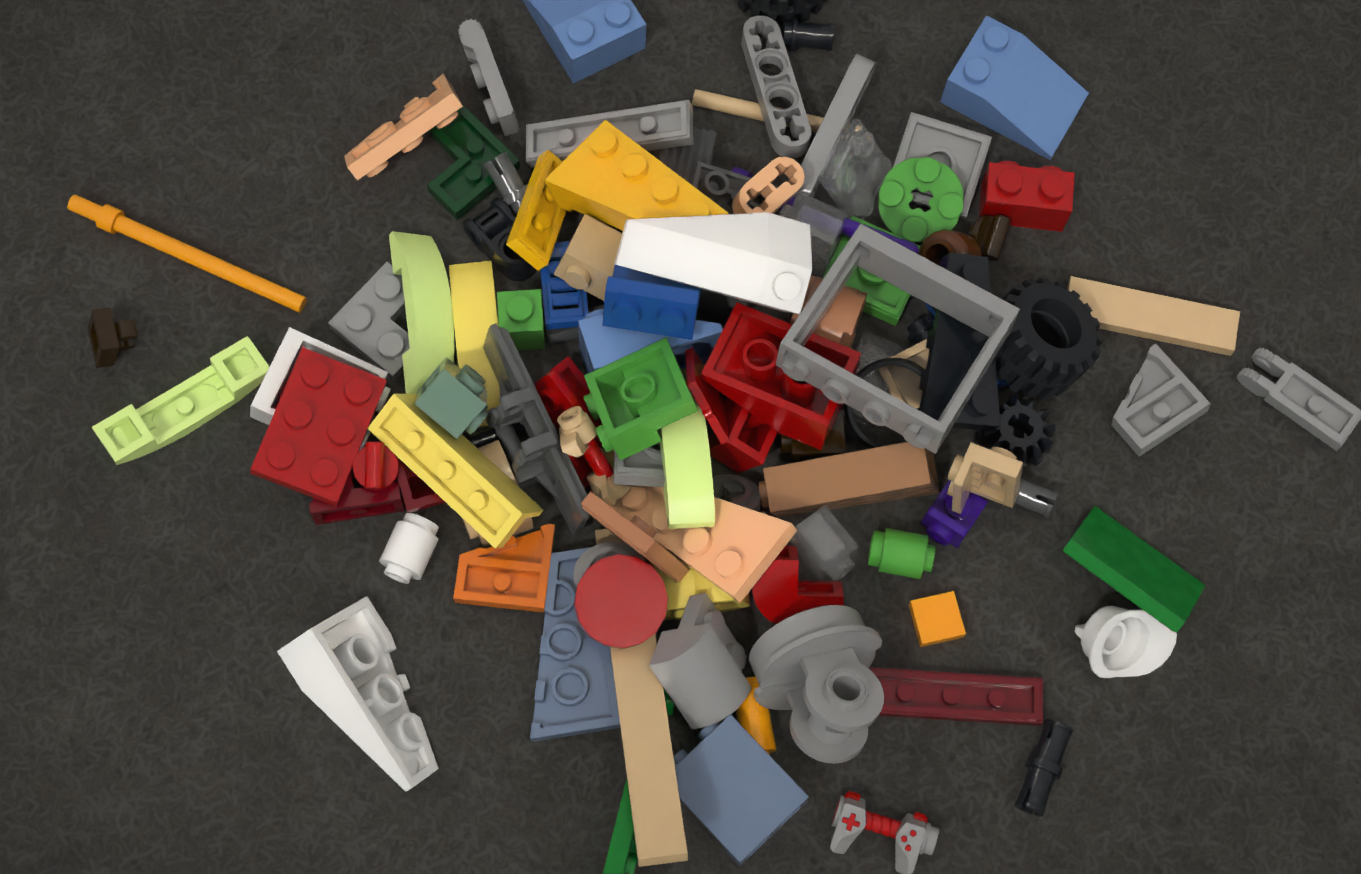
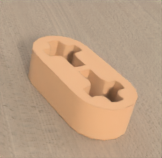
(762, 184)

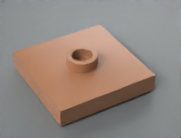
(636, 535)

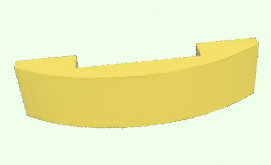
(473, 314)

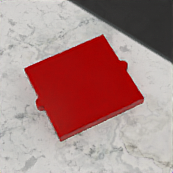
(707, 397)

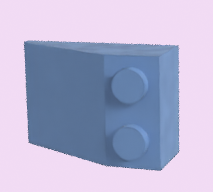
(589, 32)
(1014, 89)
(604, 344)

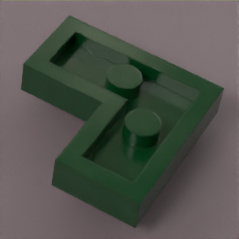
(466, 179)

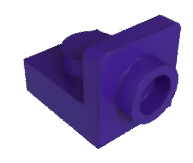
(948, 526)

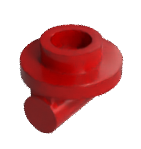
(375, 466)

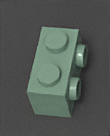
(454, 398)

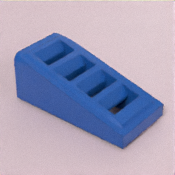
(562, 317)

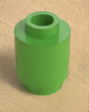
(901, 553)

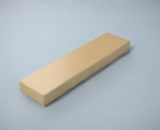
(1159, 316)

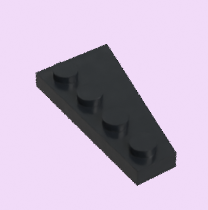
(952, 352)

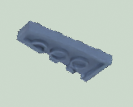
(575, 672)

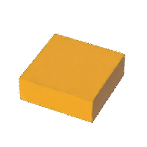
(937, 619)

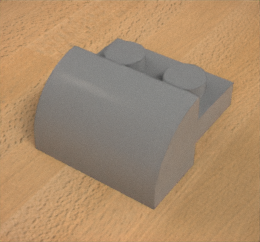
(701, 665)

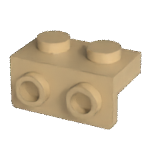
(987, 473)

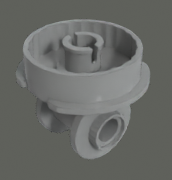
(821, 673)

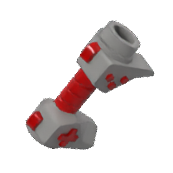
(912, 834)

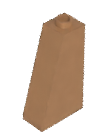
(850, 479)

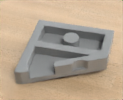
(1157, 403)

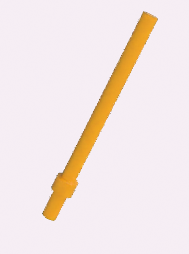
(114, 220)

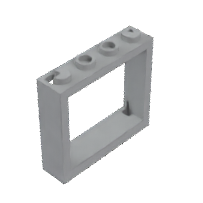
(922, 280)

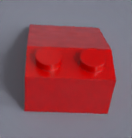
(747, 373)

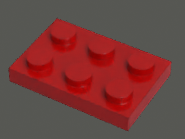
(318, 426)

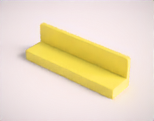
(454, 470)

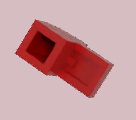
(781, 594)

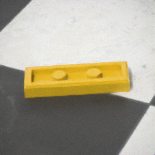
(538, 216)

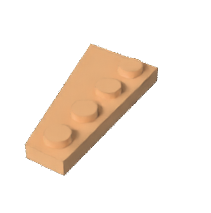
(728, 554)

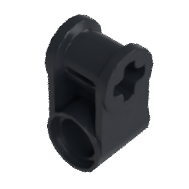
(490, 234)

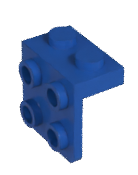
(650, 304)

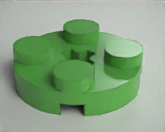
(926, 176)

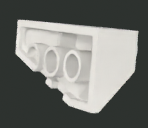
(734, 255)
(353, 681)

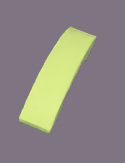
(426, 306)
(184, 407)
(687, 472)

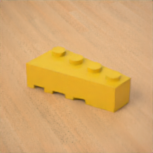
(622, 181)

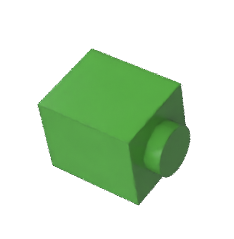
(523, 317)

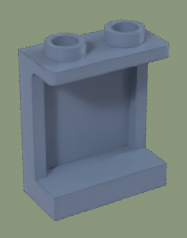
(736, 788)

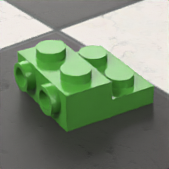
(638, 398)

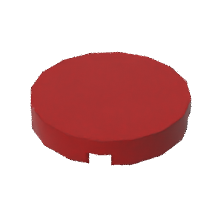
(620, 601)

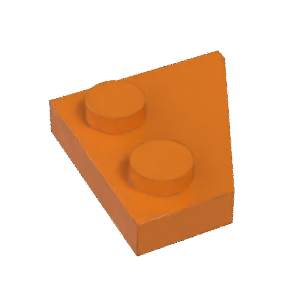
(507, 575)

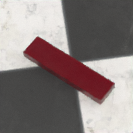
(961, 696)

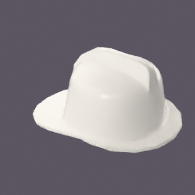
(1125, 642)

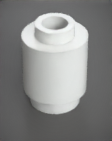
(409, 548)

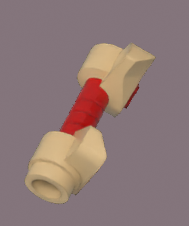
(578, 439)

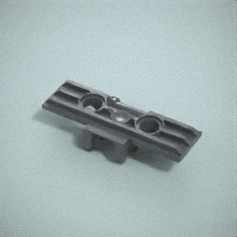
(541, 456)

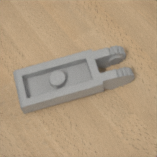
(487, 75)
(1302, 398)

